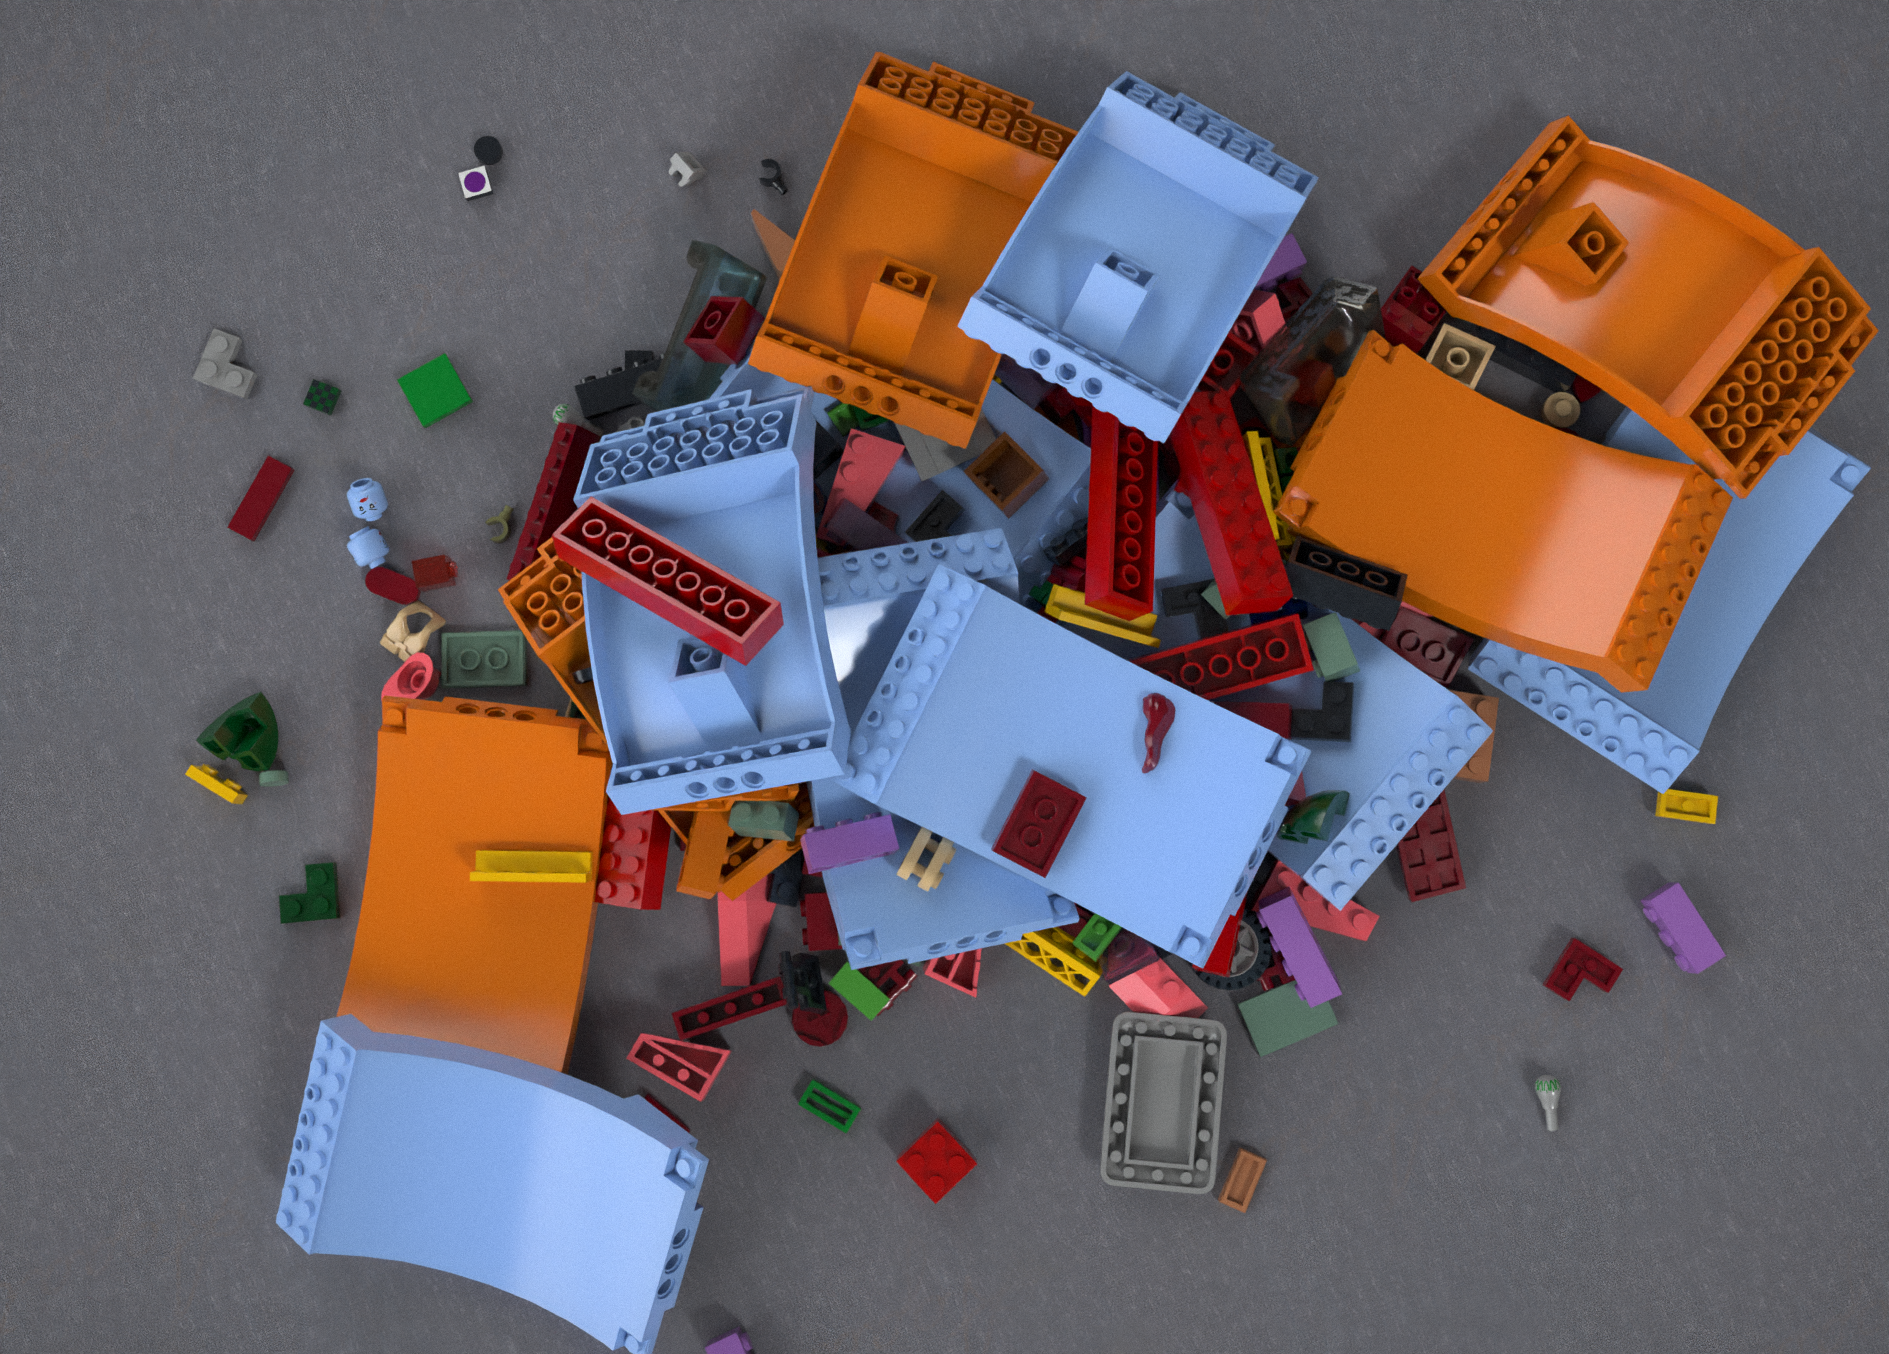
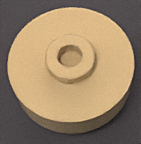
(1560, 410)

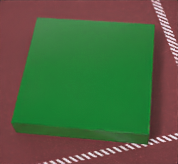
(435, 390)

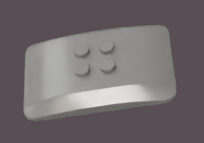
(1163, 1102)

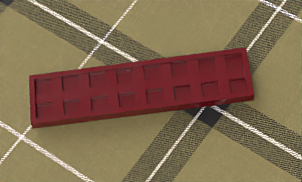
(1431, 854)

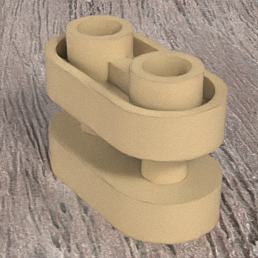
(931, 874)

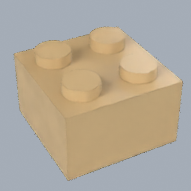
(1460, 355)

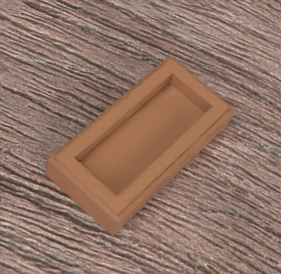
(1242, 1180)

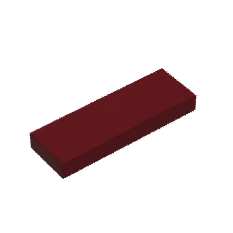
(261, 498)

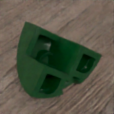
(245, 734)
(1313, 816)

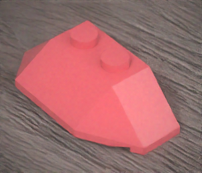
(1159, 992)

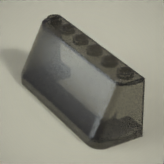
(1323, 329)

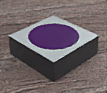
(475, 183)

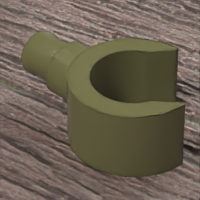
(502, 518)

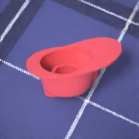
(413, 679)

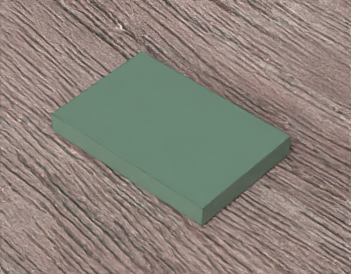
(484, 659)
(1281, 1018)

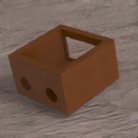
(1006, 475)

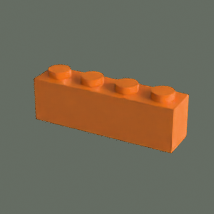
(705, 854)

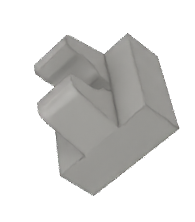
(688, 166)

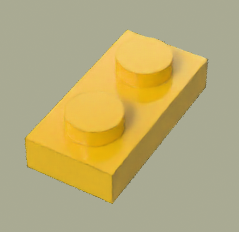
(226, 788)
(1687, 806)

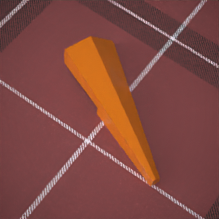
(724, 803)

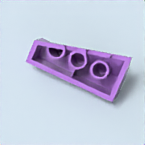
(1285, 263)

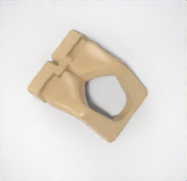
(401, 641)

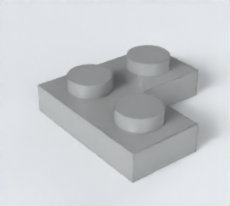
(217, 366)

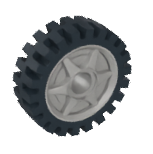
(1250, 957)

